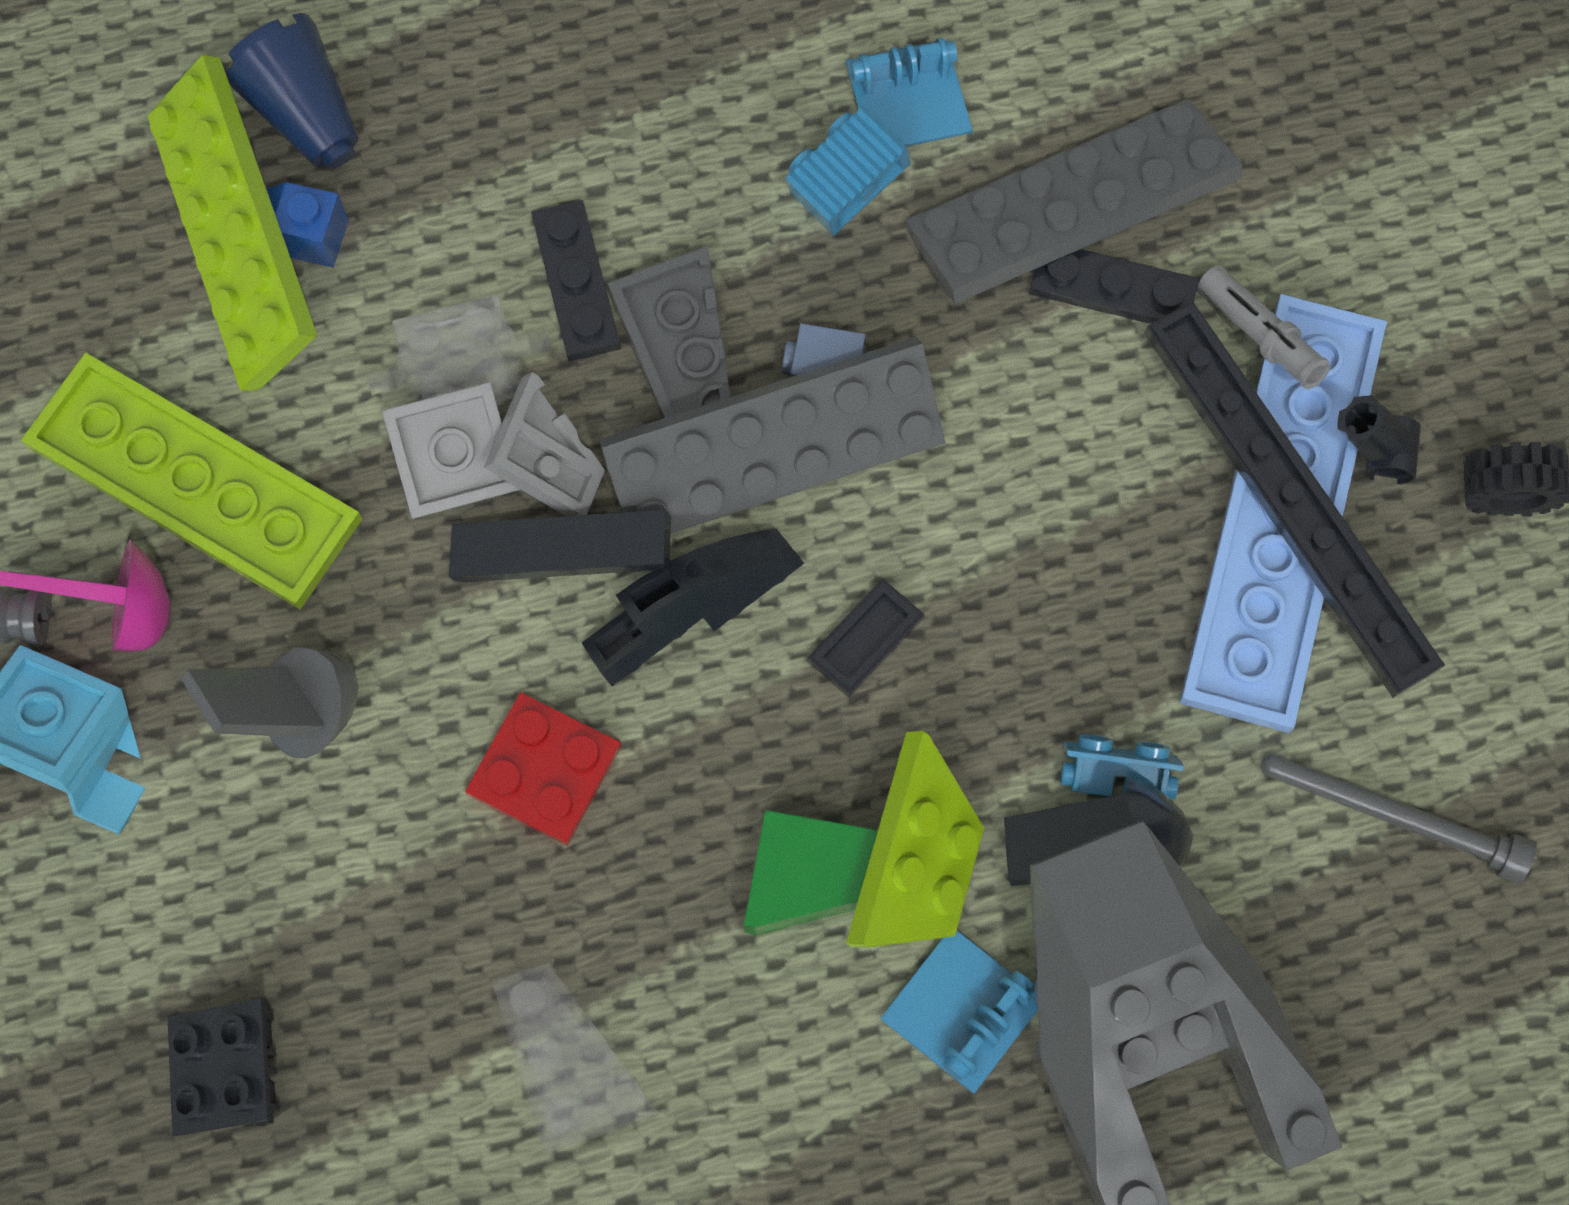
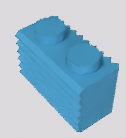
(847, 169)

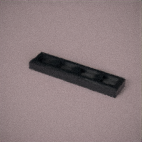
(560, 546)

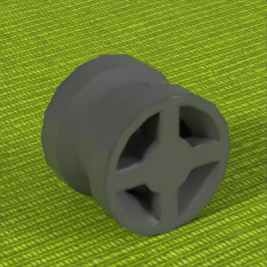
(24, 616)

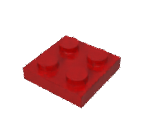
(543, 769)

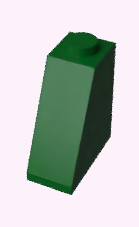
(805, 871)

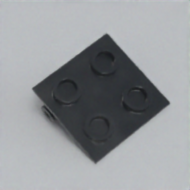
(221, 1068)

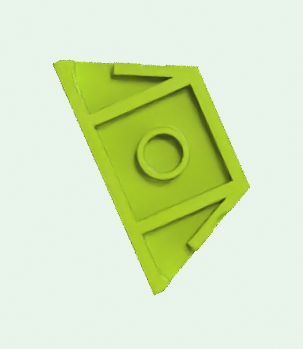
(919, 854)

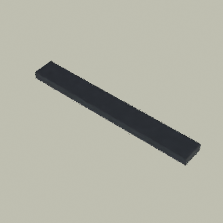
(1294, 500)

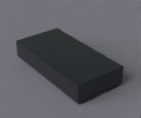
(865, 638)

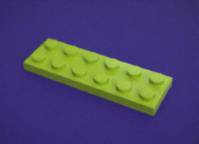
(231, 224)
(192, 480)

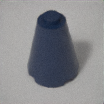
(295, 89)

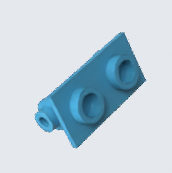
(1098, 764)

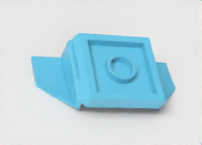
(64, 733)

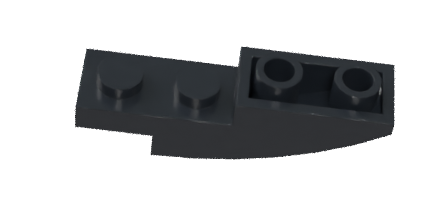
(704, 583)

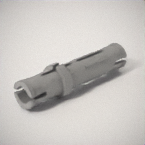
(1278, 340)

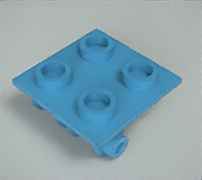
(912, 91)
(962, 1010)

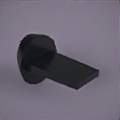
(1056, 829)

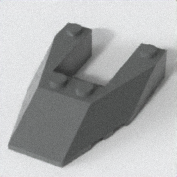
(1144, 983)

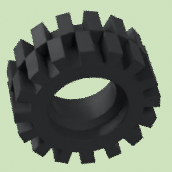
(1516, 479)

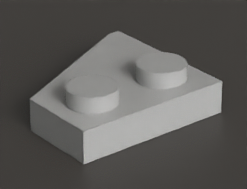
(544, 453)

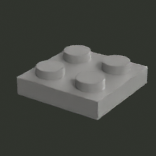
(443, 449)

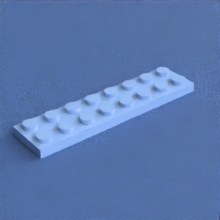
(1259, 598)

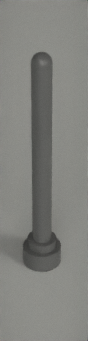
(1508, 855)

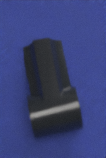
(1383, 438)

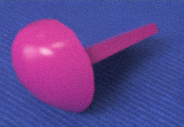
(139, 598)

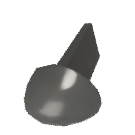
(295, 702)

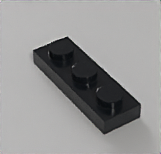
(576, 280)
(1113, 286)

